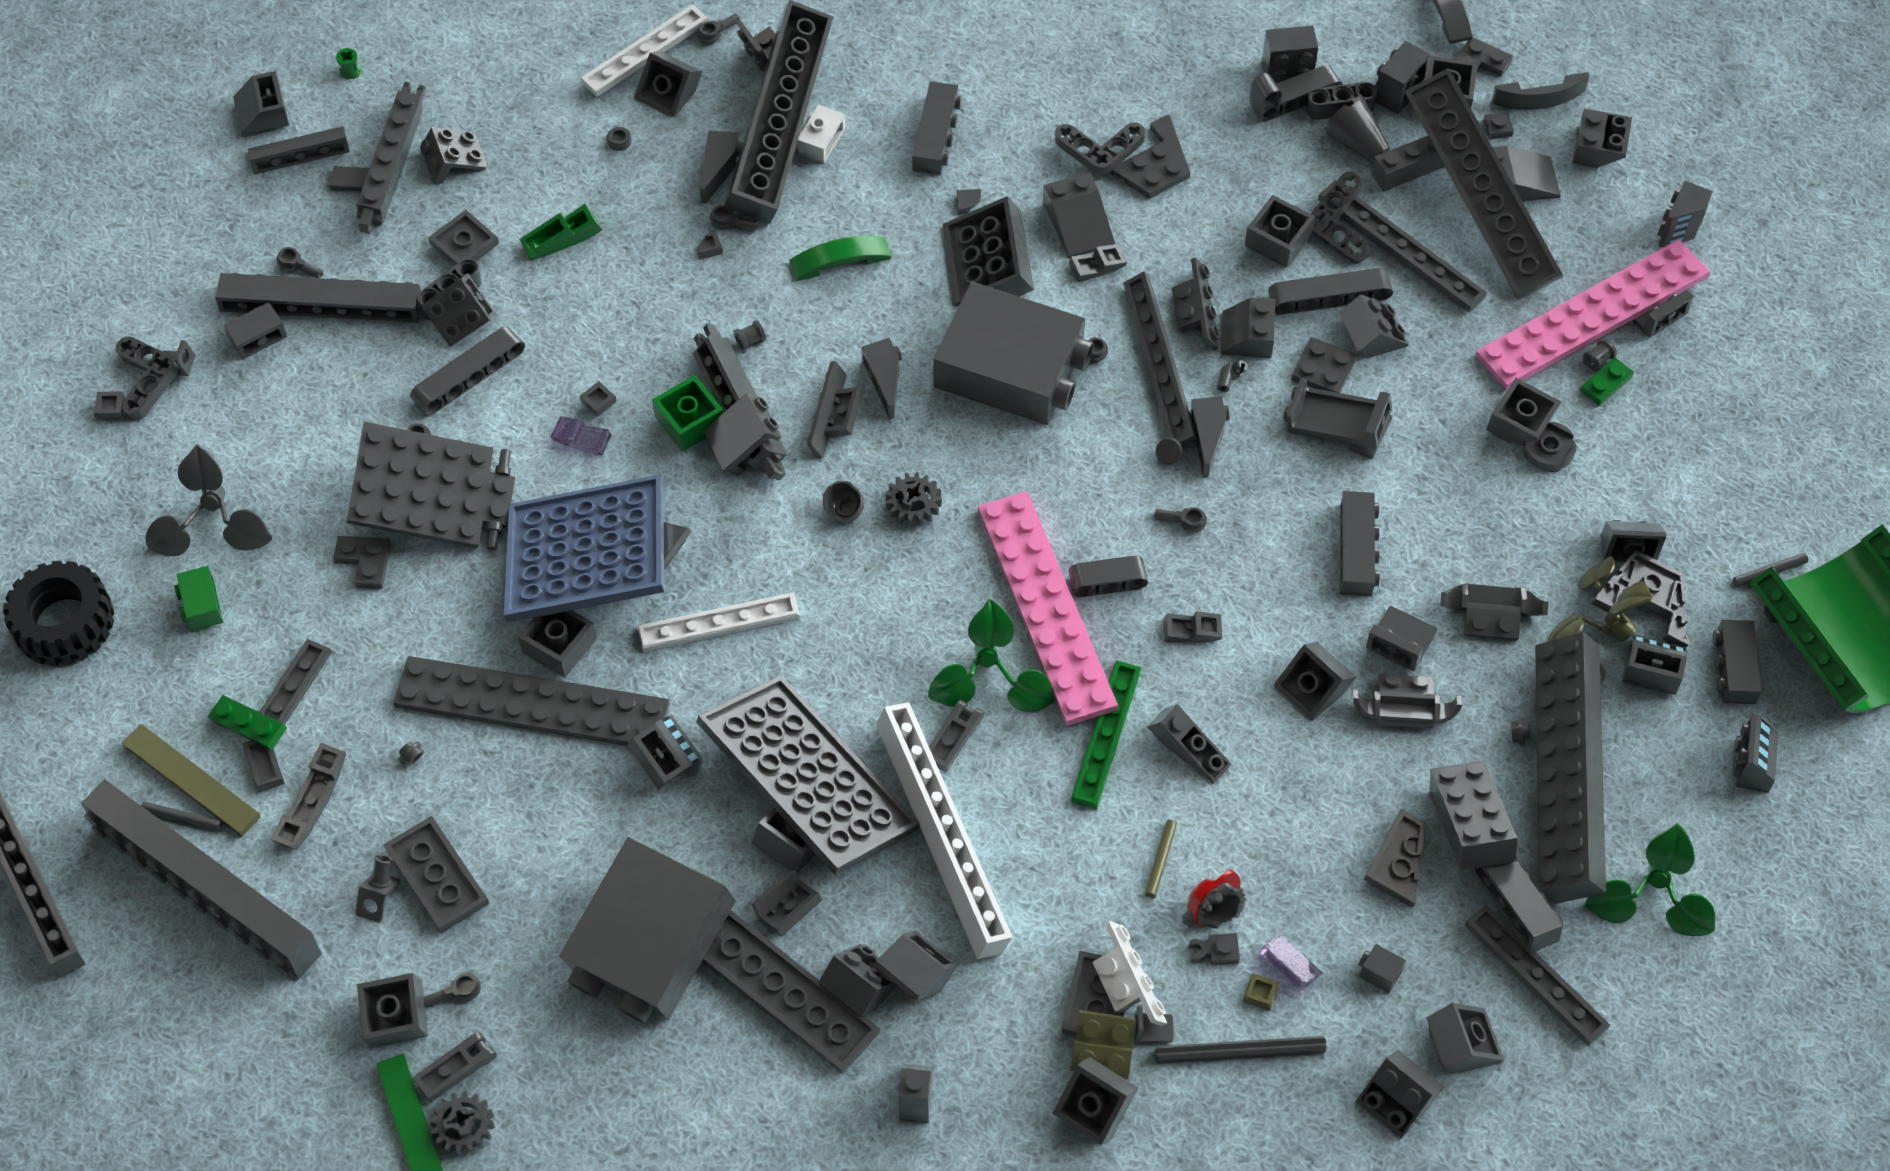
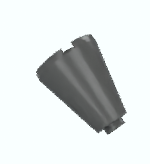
(1358, 130)

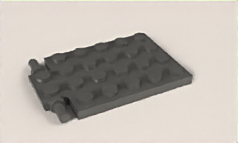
(429, 486)

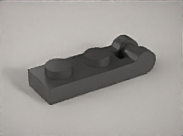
(954, 734)
(454, 1066)

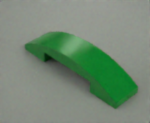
(838, 253)

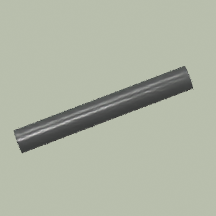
(1778, 566)
(182, 816)

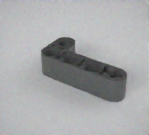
(1278, 99)

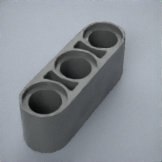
(1328, 100)
(452, 275)
(1108, 576)

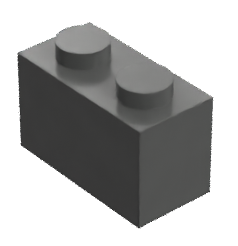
(255, 330)

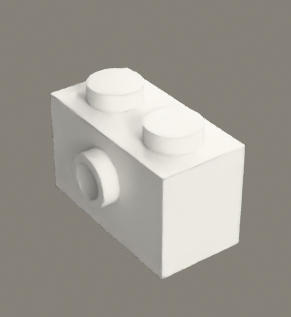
(821, 133)

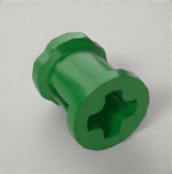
(347, 59)

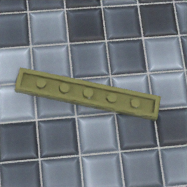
(191, 780)

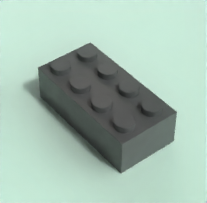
(1472, 815)

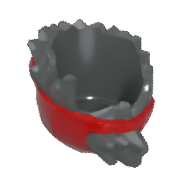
(1215, 901)

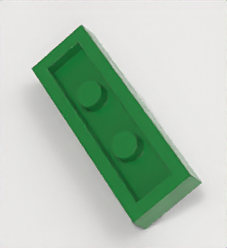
(247, 722)

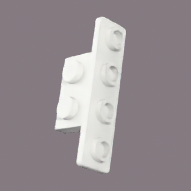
(1124, 978)

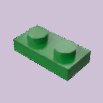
(1607, 381)

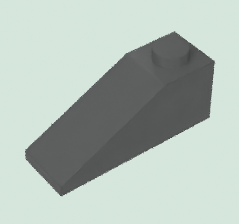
(719, 161)
(882, 365)
(1209, 421)

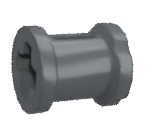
(749, 335)
(1599, 355)

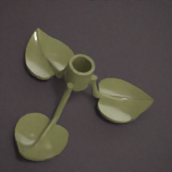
(1616, 619)

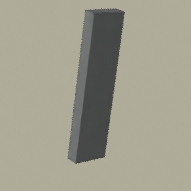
(296, 681)

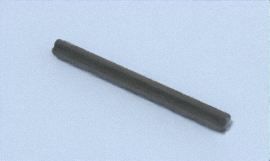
(1240, 1049)

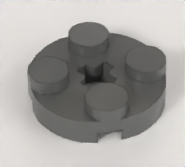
(1554, 459)

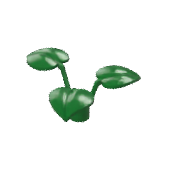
(987, 630)
(1666, 853)

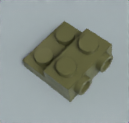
(1105, 1040)

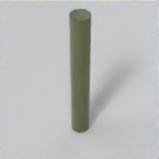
(1161, 858)

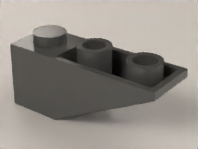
(1189, 742)

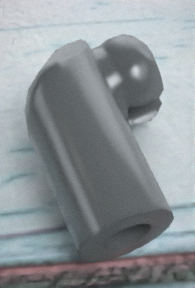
(1230, 372)

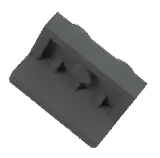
(785, 903)

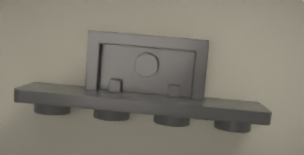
(1194, 304)
(835, 410)

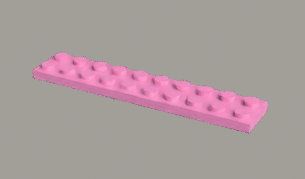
(1592, 314)
(1047, 608)

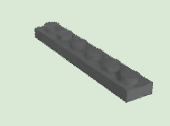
(1537, 975)

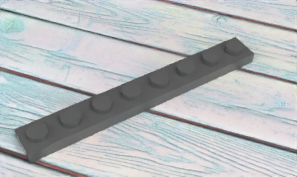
(1409, 251)
(1159, 359)

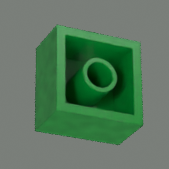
(686, 412)

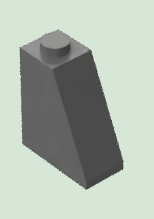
(915, 1093)

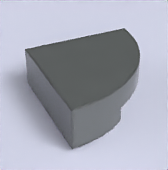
(967, 200)
(709, 246)

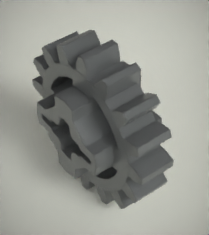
(914, 501)
(476, 1118)

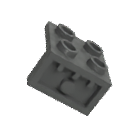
(757, 46)
(458, 310)
(1665, 314)
(1401, 638)

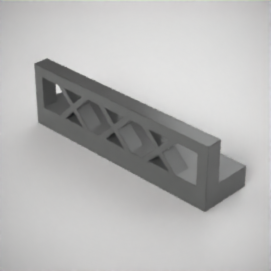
(298, 150)

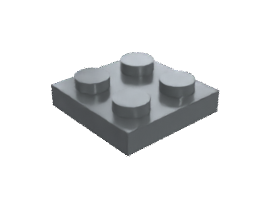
(463, 239)
(1324, 366)

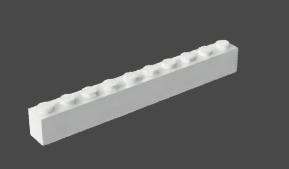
(943, 831)

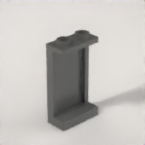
(1337, 416)

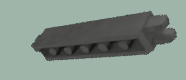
(390, 157)
(728, 385)

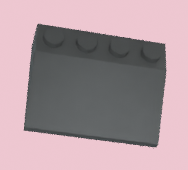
(989, 250)

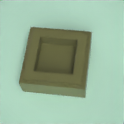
(1261, 991)

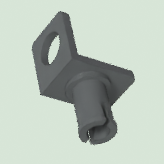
(377, 888)

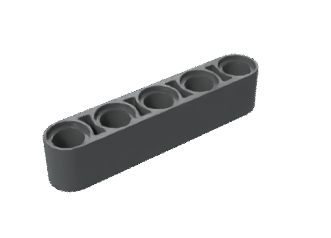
(1329, 290)
(467, 370)

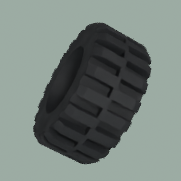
(69, 639)

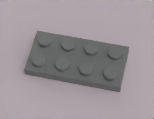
(436, 874)

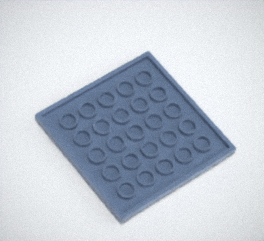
(585, 548)

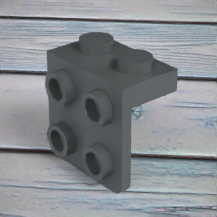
(451, 148)

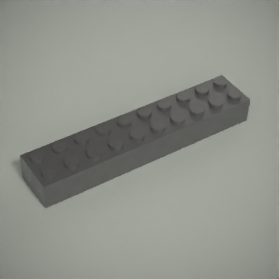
(779, 112)
(1569, 769)
(201, 879)

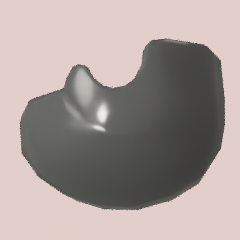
(843, 501)

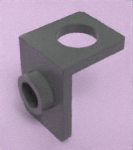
(183, 359)
(1150, 1032)

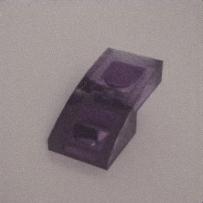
(577, 435)

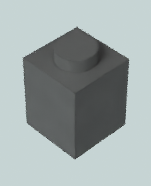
(1381, 967)

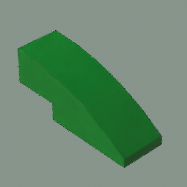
(561, 232)

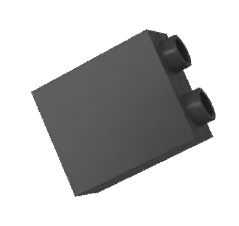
(1011, 353)
(646, 931)

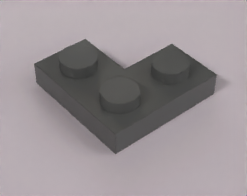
(1487, 56)
(369, 554)

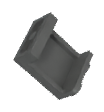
(741, 432)

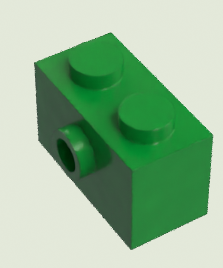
(199, 598)

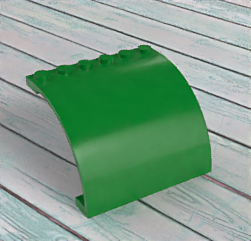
(1841, 620)

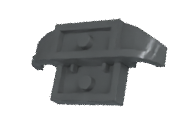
(1493, 609)
(1406, 702)

